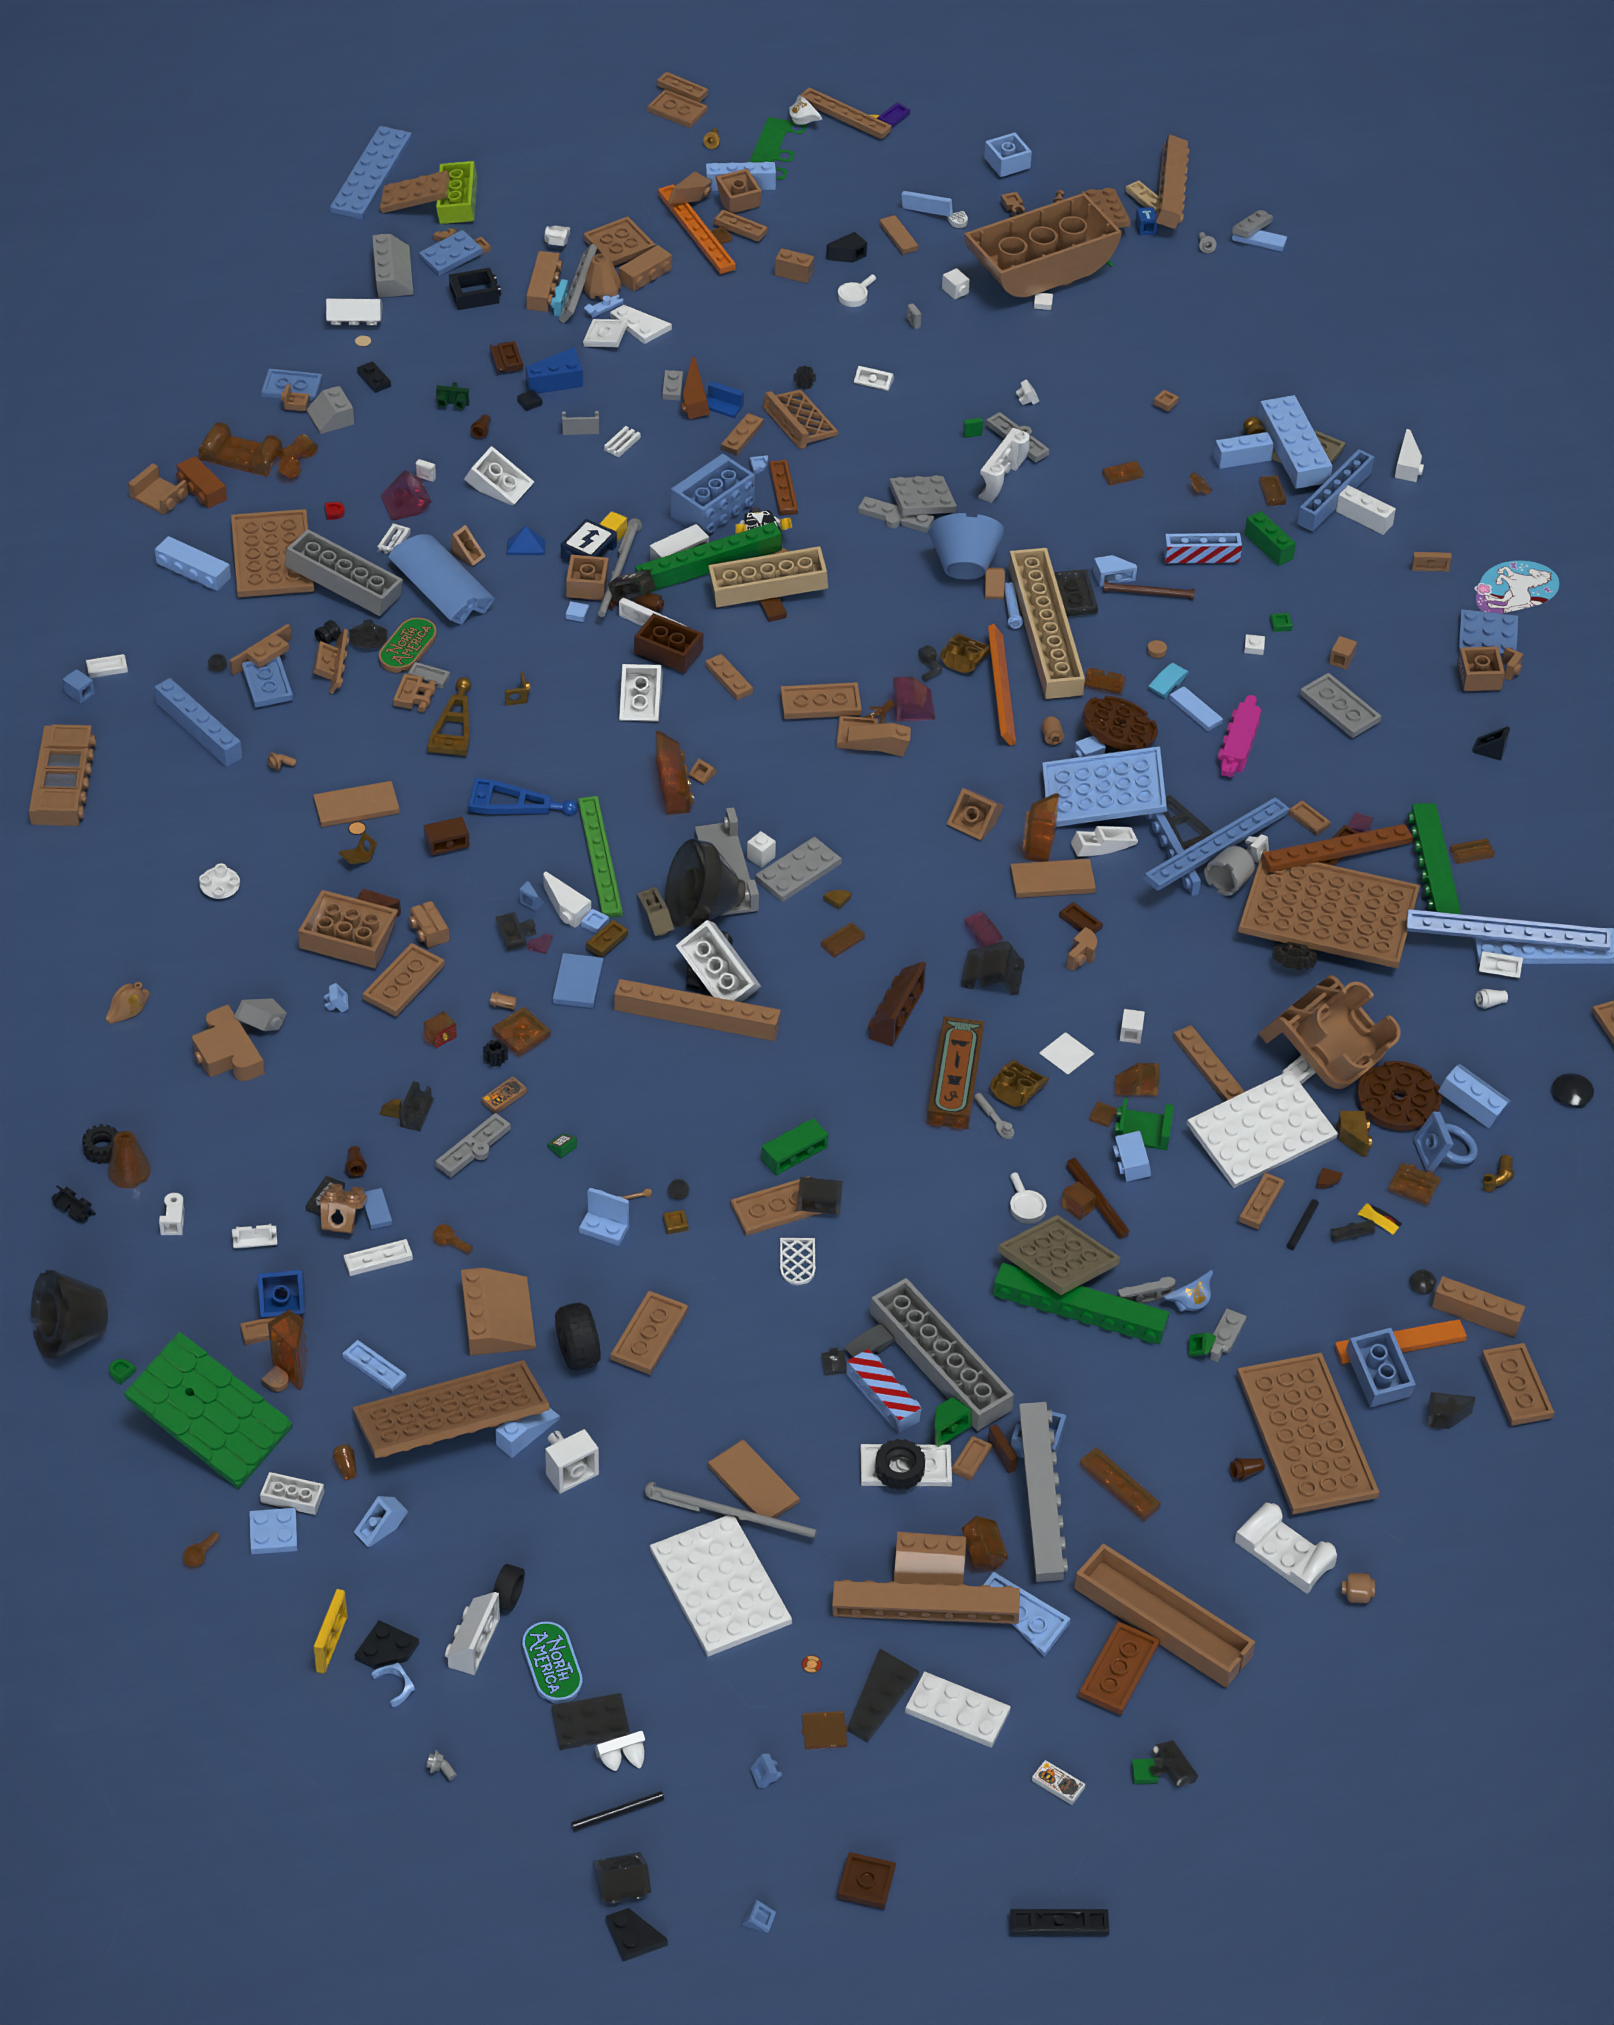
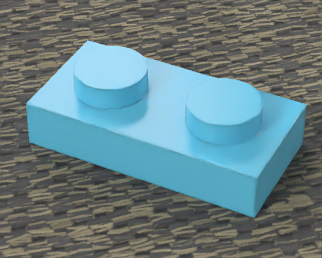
(560, 296)

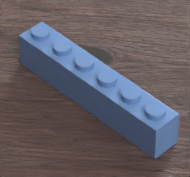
(1325, 499)
(198, 722)

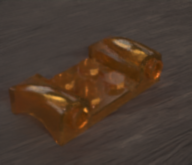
(239, 453)

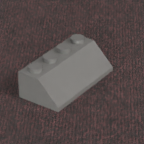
(392, 266)

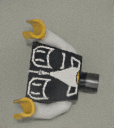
(758, 518)

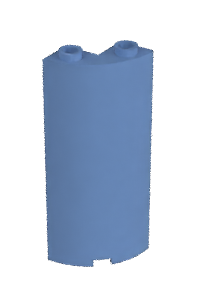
(441, 577)

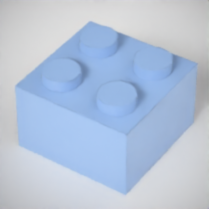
(1007, 154)

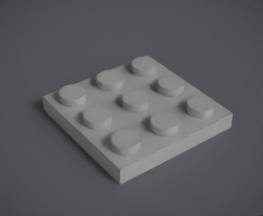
(922, 495)

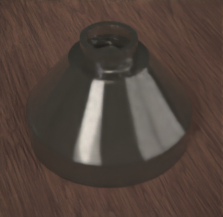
(701, 885)

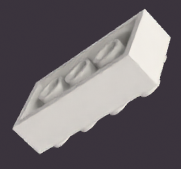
(292, 1493)

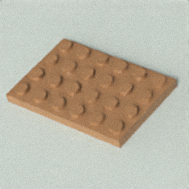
(261, 550)

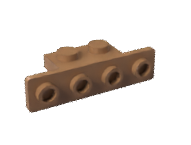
(264, 650)
(330, 661)

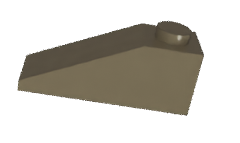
(656, 911)

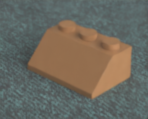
(929, 1559)

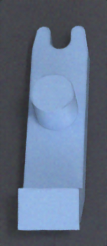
(606, 305)

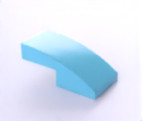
(1168, 679)

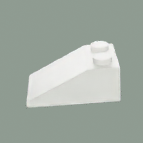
(498, 477)
(641, 692)

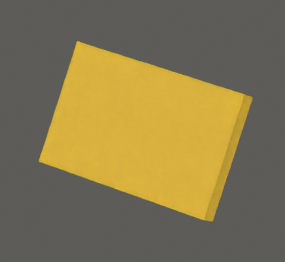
(330, 1631)

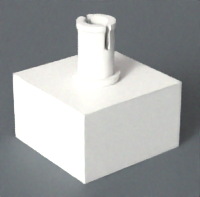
(571, 1460)

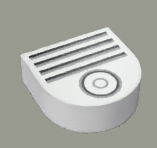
(958, 219)

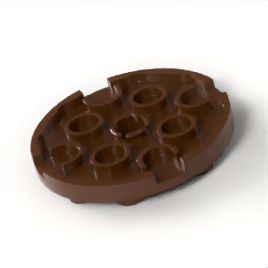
(1103, 720)
(1378, 1098)

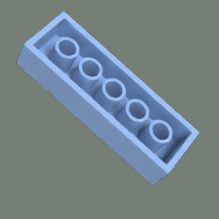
(1295, 441)

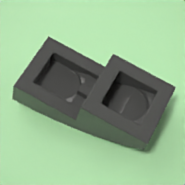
(874, 1339)

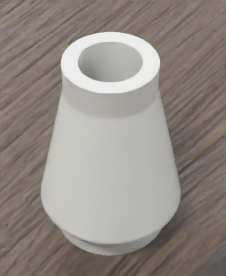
(1487, 998)

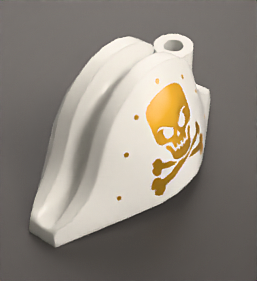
(803, 112)

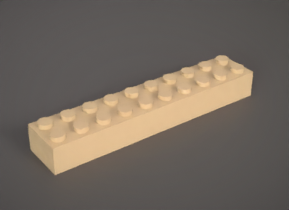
(1046, 623)

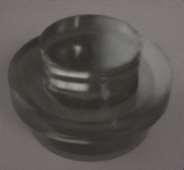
(217, 662)
(678, 1189)

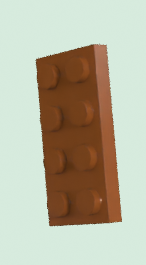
(1119, 1668)

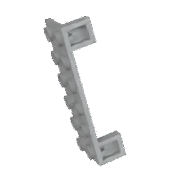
(725, 839)

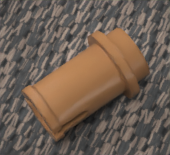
(503, 1000)

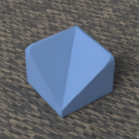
(529, 897)

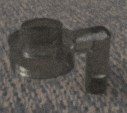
(928, 657)

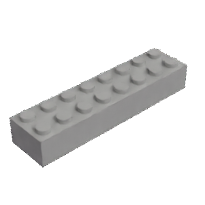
(941, 1353)

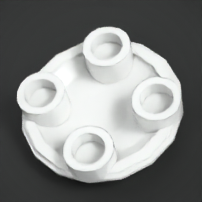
(219, 882)

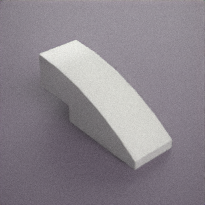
(1103, 840)

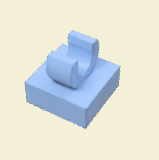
(336, 998)

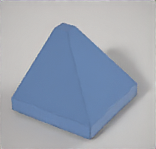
(759, 1917)

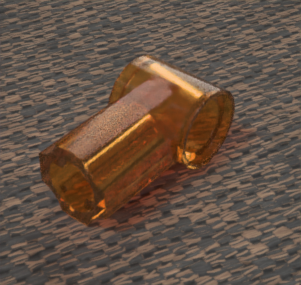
(301, 447)

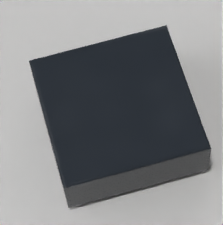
(529, 400)

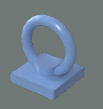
(1435, 1142)

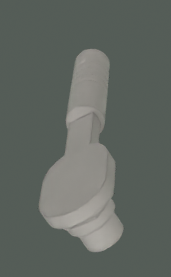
(1003, 1128)

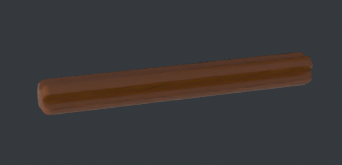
(1101, 1202)

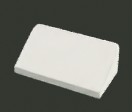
(873, 378)

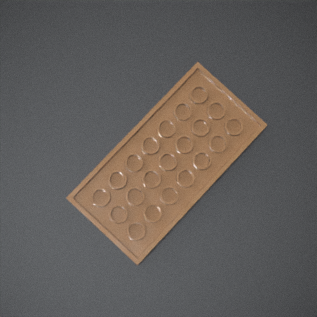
(450, 1409)
(1307, 1433)

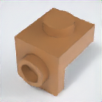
(294, 401)
(1513, 660)

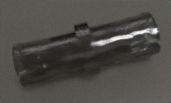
(1340, 1233)

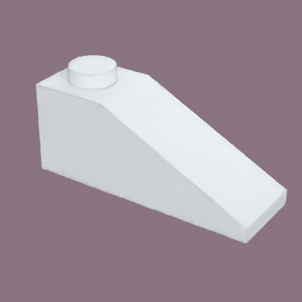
(1409, 460)
(567, 902)

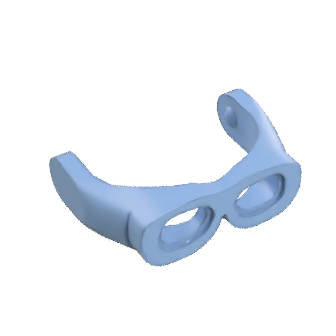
(396, 1669)

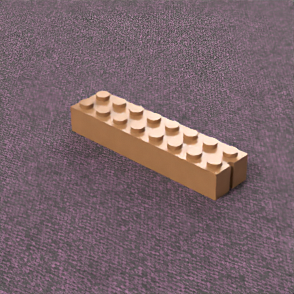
(1164, 1614)

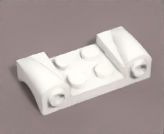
(1006, 457)
(1284, 1548)

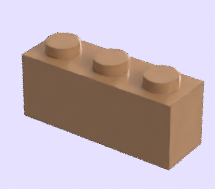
(645, 268)

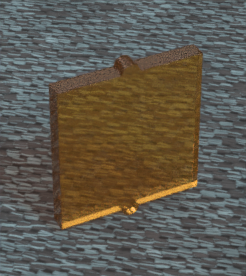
(824, 1730)

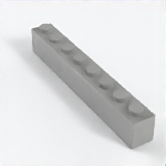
(1041, 1492)

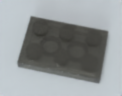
(1076, 592)
(590, 1721)

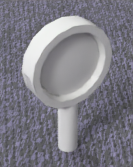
(853, 293)
(1026, 1205)

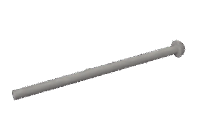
(633, 526)
(695, 1503)

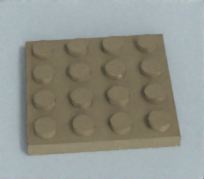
(1059, 1254)

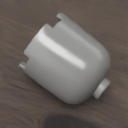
(1230, 870)

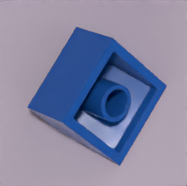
(281, 1292)

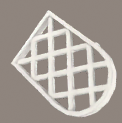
(790, 1258)

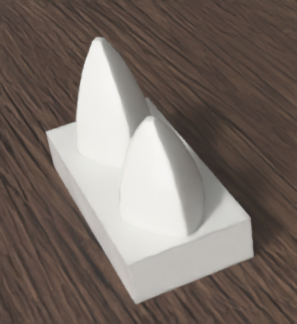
(631, 1745)

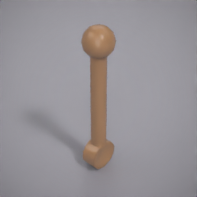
(647, 1193)

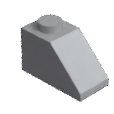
(261, 1013)

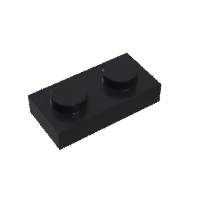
(374, 377)

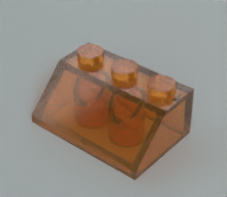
(1040, 829)
(288, 1346)

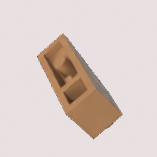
(691, 189)
(881, 737)

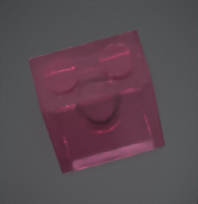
(405, 496)
(912, 700)

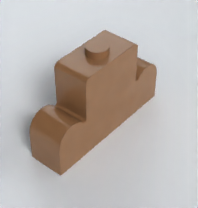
(226, 1047)

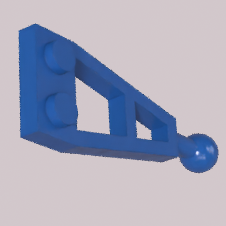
(483, 792)

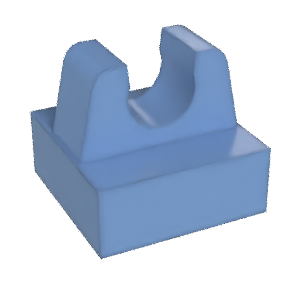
(765, 1771)

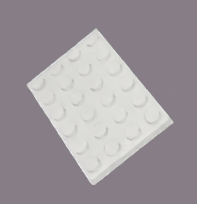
(1262, 1129)
(720, 1585)

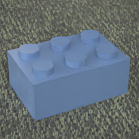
(1380, 1367)

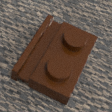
(506, 357)

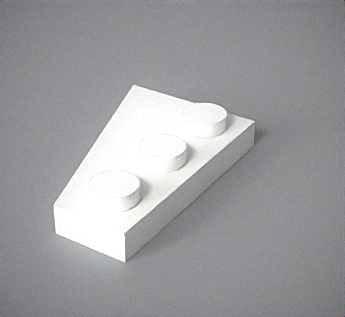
(640, 324)

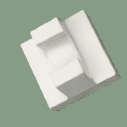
(1027, 393)
(1257, 846)

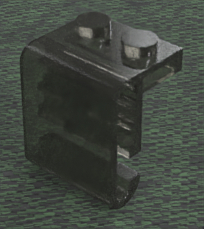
(994, 965)

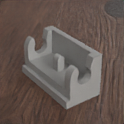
(580, 425)

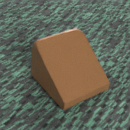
(702, 771)

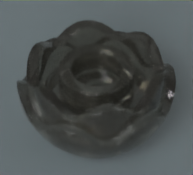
(1417, 1284)

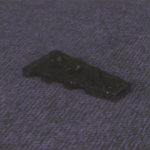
(882, 1692)

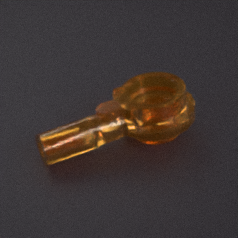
(445, 1235)
(195, 1554)

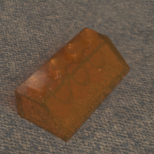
(673, 775)

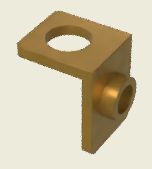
(525, 688)
(359, 854)

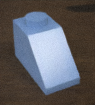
(1113, 570)
(380, 1520)

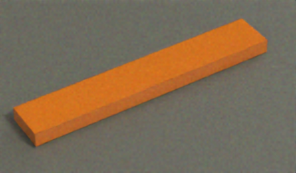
(1418, 1338)

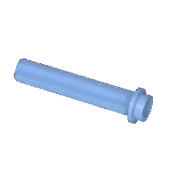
(1015, 620)

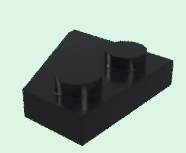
(633, 1934)

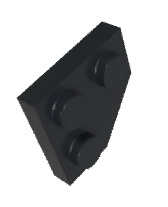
(386, 1645)

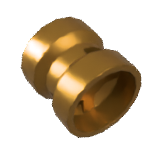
(1253, 426)

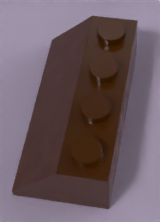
(898, 1004)

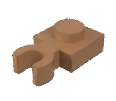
(1013, 202)

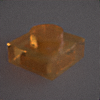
(1200, 483)

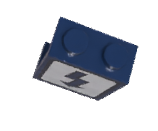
(588, 540)

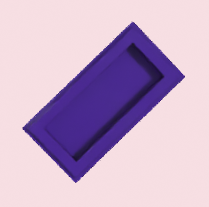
(894, 114)

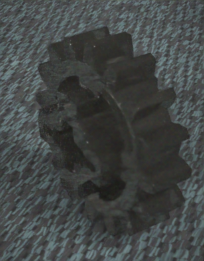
(1294, 955)

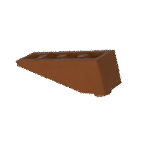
(694, 394)

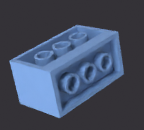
(713, 494)

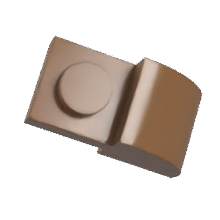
(1083, 949)

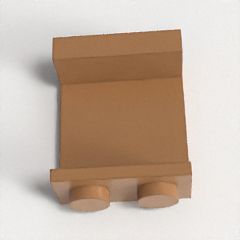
(155, 491)

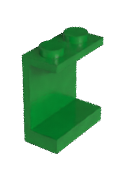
(1152, 1126)

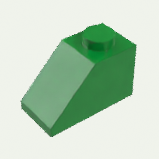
(951, 1420)

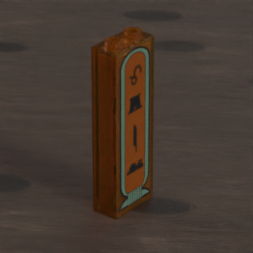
(955, 1073)

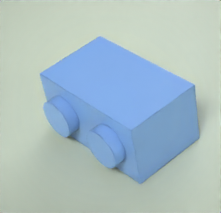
(1132, 1156)

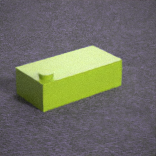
(461, 193)

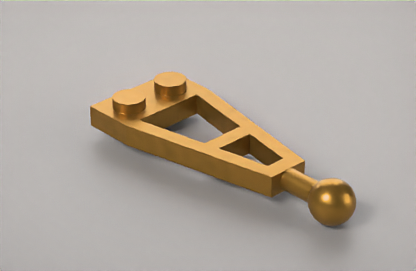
(452, 743)

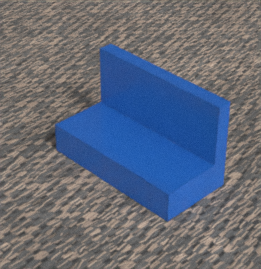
(724, 399)

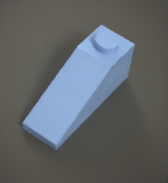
(518, 1434)

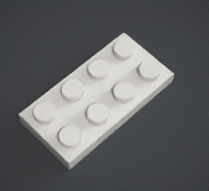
(958, 1709)

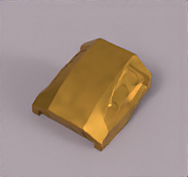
(963, 653)
(1017, 1084)

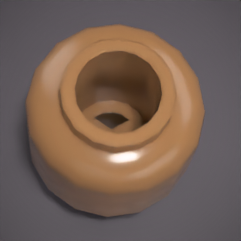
(1358, 1587)

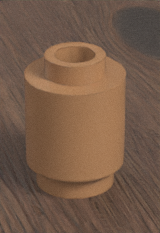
(1052, 730)

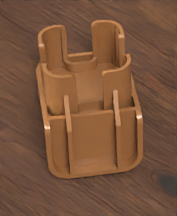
(1335, 1031)

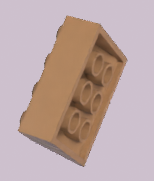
(347, 928)
(497, 1311)

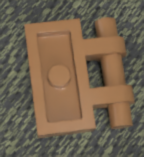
(408, 692)

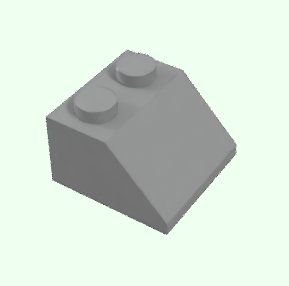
(331, 410)

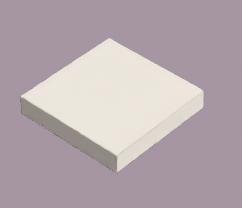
(605, 333)

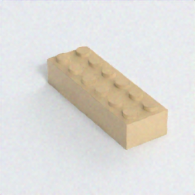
(768, 576)

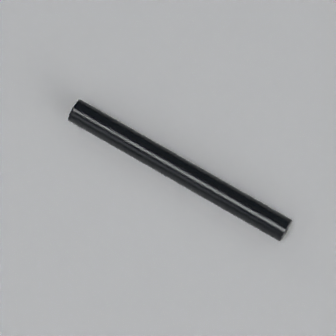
(617, 1811)

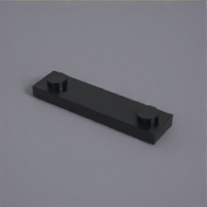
(1059, 1921)

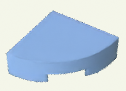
(758, 463)

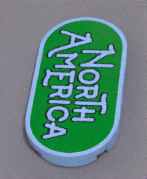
(552, 1662)

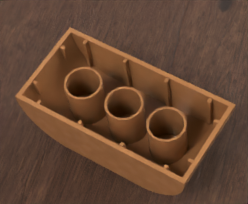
(1046, 245)

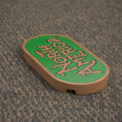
(407, 644)

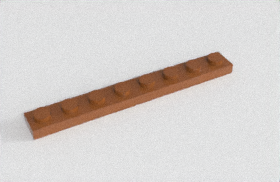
(1336, 847)

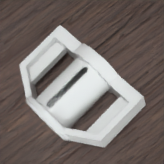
(557, 235)

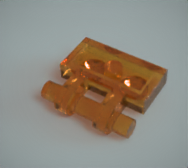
(1414, 1183)

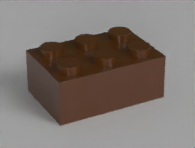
(668, 643)

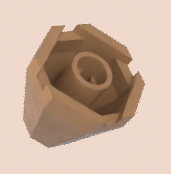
(601, 278)

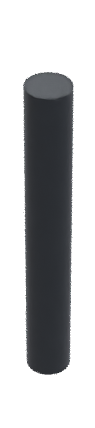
(1302, 1224)

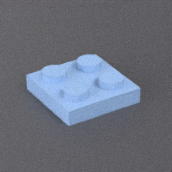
(273, 1531)

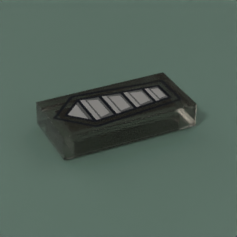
(314, 1204)

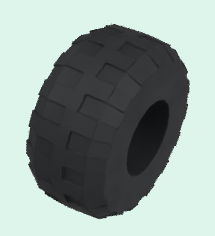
(577, 1336)

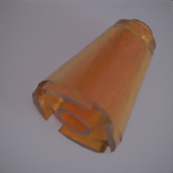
(128, 1161)

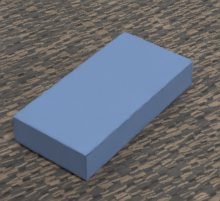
(377, 1209)

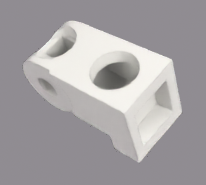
(173, 1221)

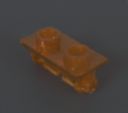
(1110, 682)

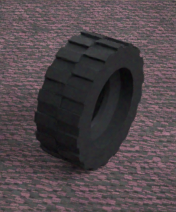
(895, 1479)

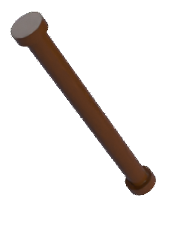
(1149, 590)

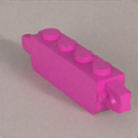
(1240, 737)

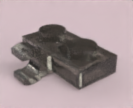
(513, 931)
(1173, 1762)

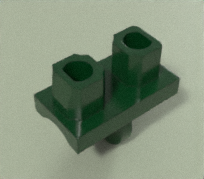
(452, 395)

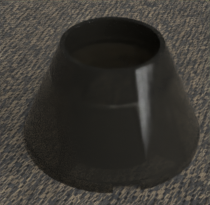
(66, 1313)

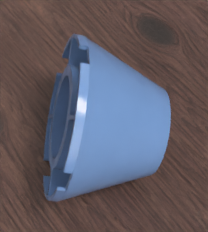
(966, 543)

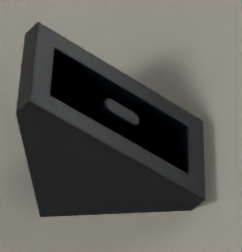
(1492, 744)

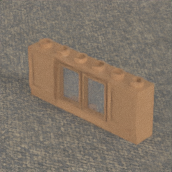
(62, 775)

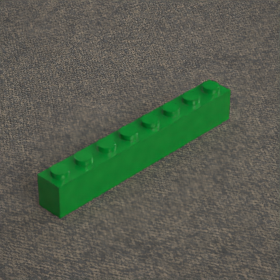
(695, 561)
(1433, 859)
(1083, 1305)

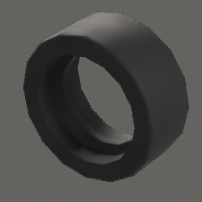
(509, 1586)

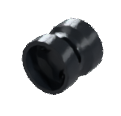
(327, 632)

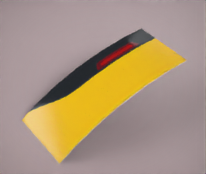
(1380, 1217)

